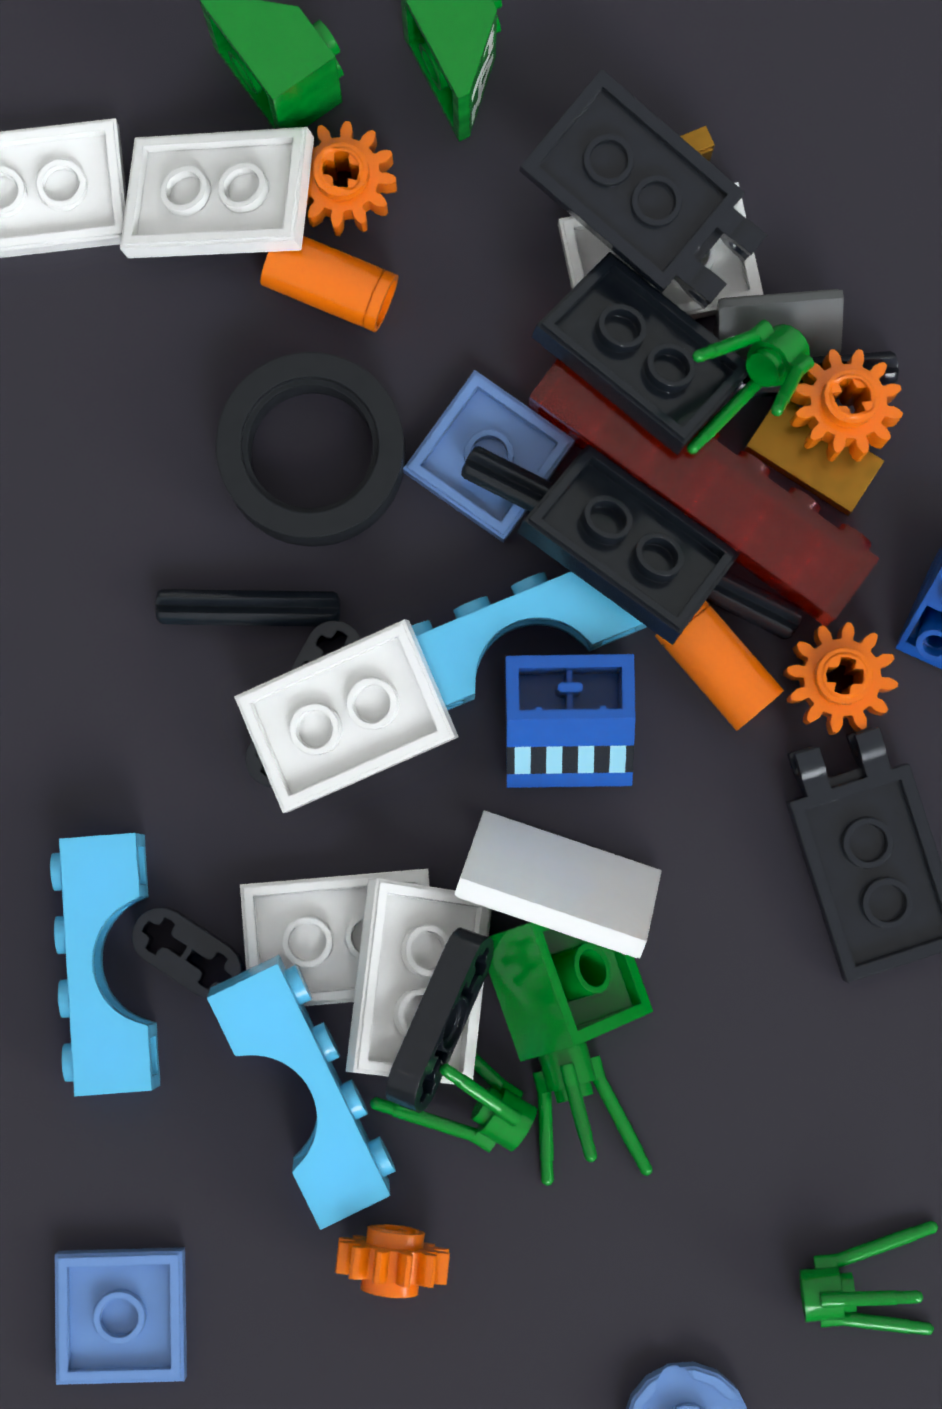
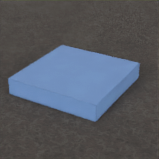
(499, 423)
(120, 1316)

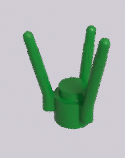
(775, 359)
(570, 1077)
(499, 1110)
(832, 1295)

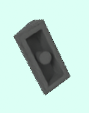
(813, 313)

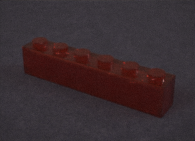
(726, 493)

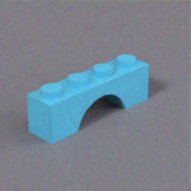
(560, 603)
(267, 1017)
(109, 1044)

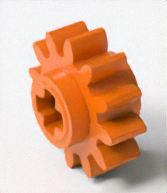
(363, 189)
(853, 387)
(858, 662)
(392, 1261)

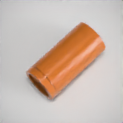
(332, 282)
(723, 667)

